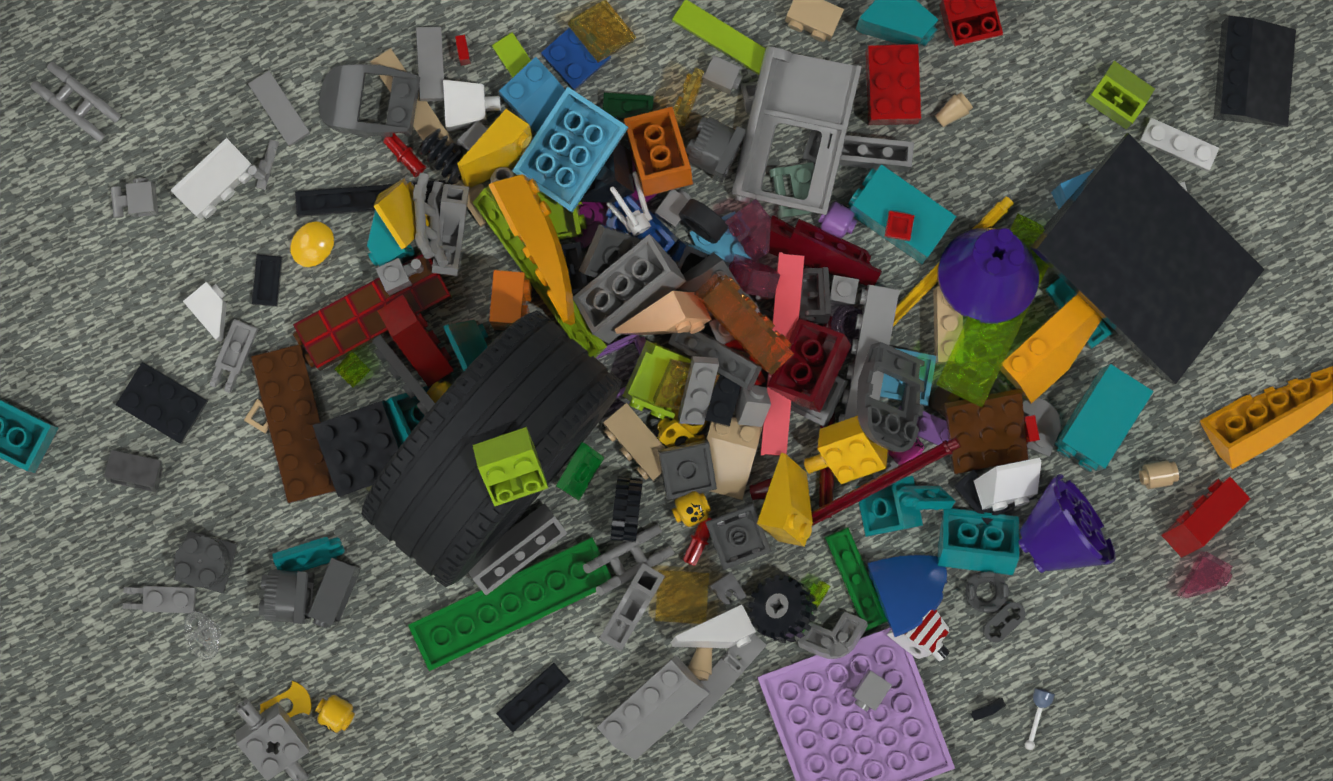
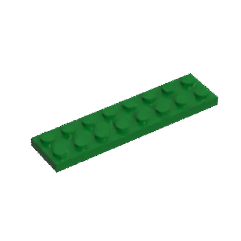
(508, 607)

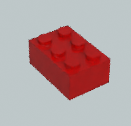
(893, 84)

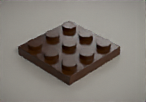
(987, 433)

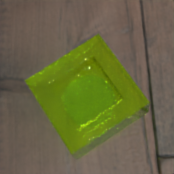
(352, 369)
(819, 591)

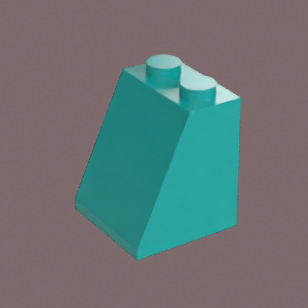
(898, 22)

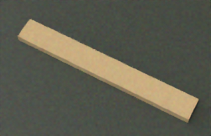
(427, 122)

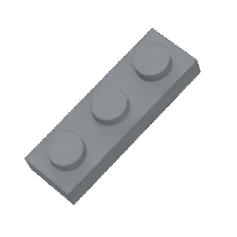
(698, 390)

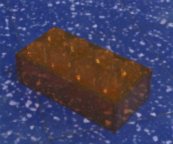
(743, 323)

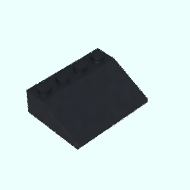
(1254, 72)

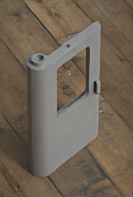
(804, 95)

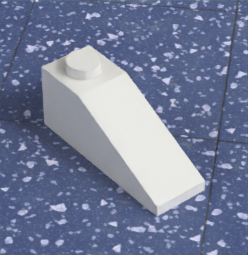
(719, 632)

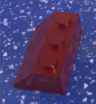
(813, 366)

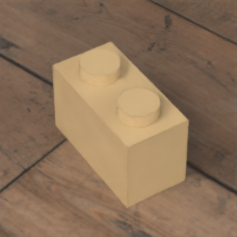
(814, 17)

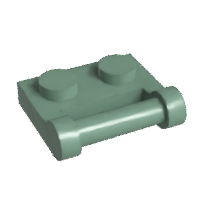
(800, 179)

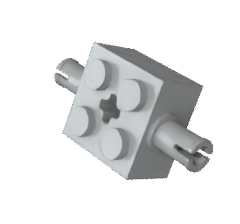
(286, 743)

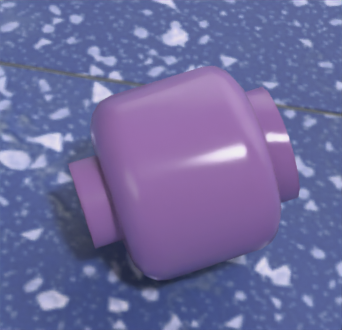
(838, 220)

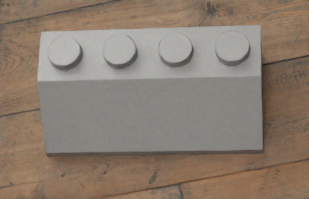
(628, 288)
(653, 708)

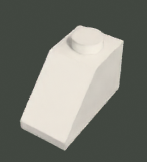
(209, 308)

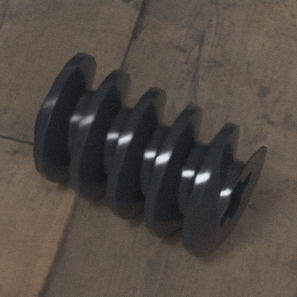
(442, 155)

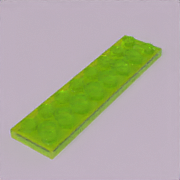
(984, 346)

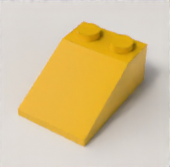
(496, 148)
(398, 211)
(787, 504)

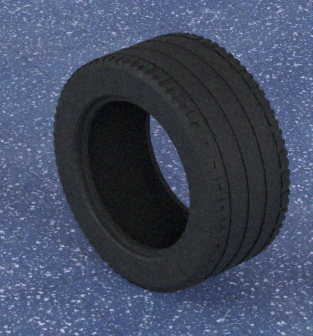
(432, 488)

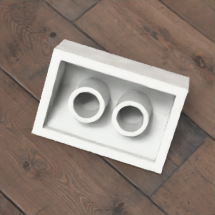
(213, 180)

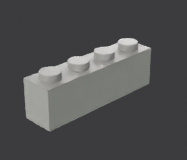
(517, 548)

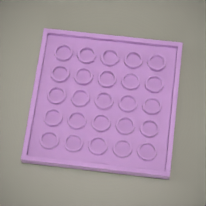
(839, 741)

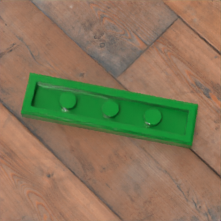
(856, 578)

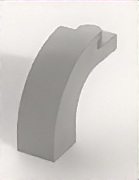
(452, 226)
(631, 607)

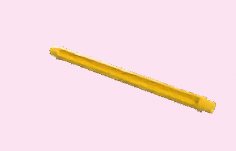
(931, 278)

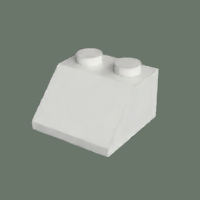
(1009, 484)

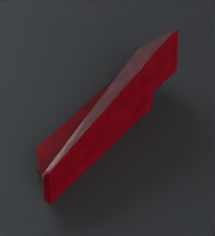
(822, 250)

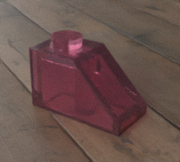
(1206, 576)

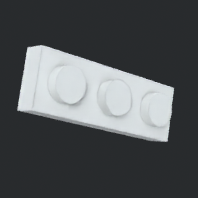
(1179, 144)

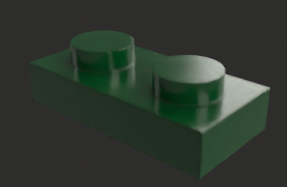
(626, 105)

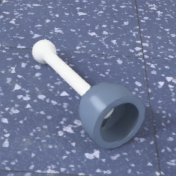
(1042, 700)

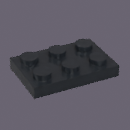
(161, 403)

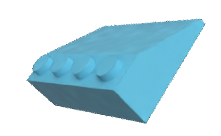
(570, 148)

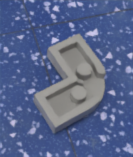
(1047, 423)
(837, 642)

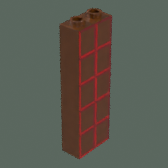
(354, 318)

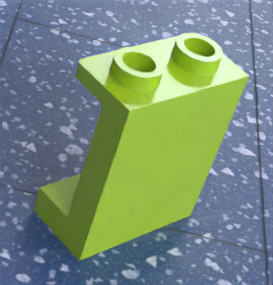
(566, 223)
(648, 376)

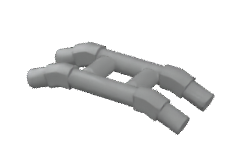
(77, 116)
(423, 232)
(612, 557)

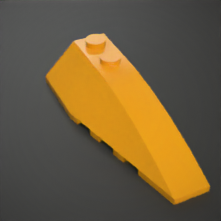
(531, 222)
(1051, 349)
(1261, 422)

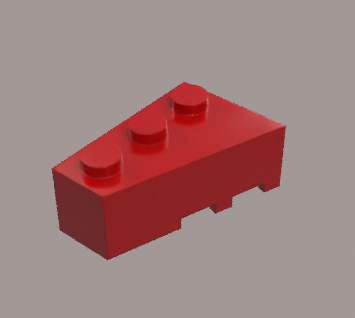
(416, 341)
(1206, 516)

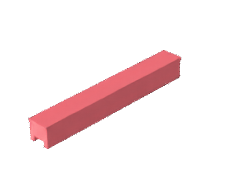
(785, 318)

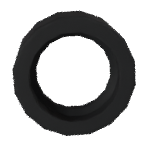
(703, 221)

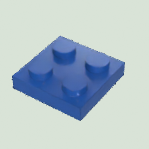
(572, 59)

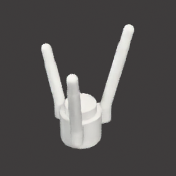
(635, 221)

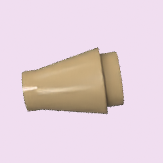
(954, 109)
(701, 663)

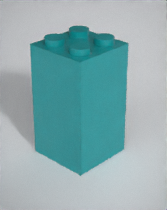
(889, 192)
(1102, 418)

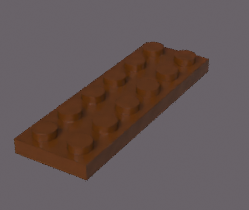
(290, 419)

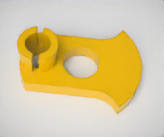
(672, 430)
(299, 697)

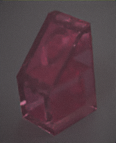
(752, 229)
(754, 276)

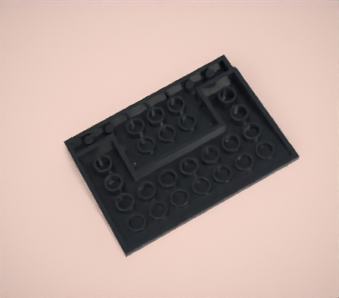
(1147, 258)

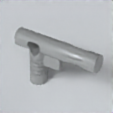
(263, 171)

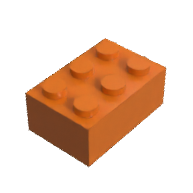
(658, 151)
(509, 298)

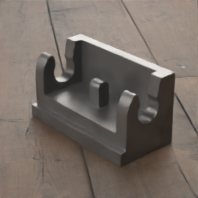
(815, 295)
(133, 471)
(724, 586)

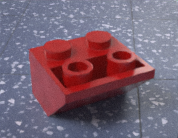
(970, 20)

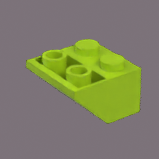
(1120, 95)
(510, 466)

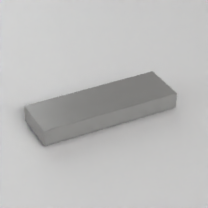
(430, 63)
(279, 108)

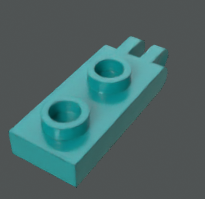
(925, 497)
(308, 554)

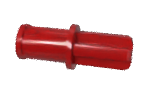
(405, 155)
(697, 543)

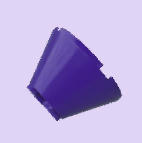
(988, 275)
(1065, 530)

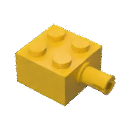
(847, 452)

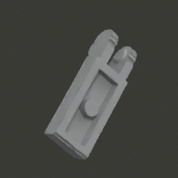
(234, 353)
(163, 599)

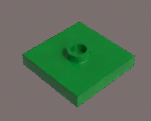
(580, 471)

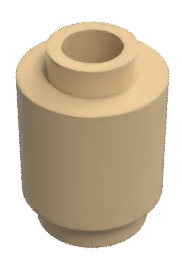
(1159, 474)

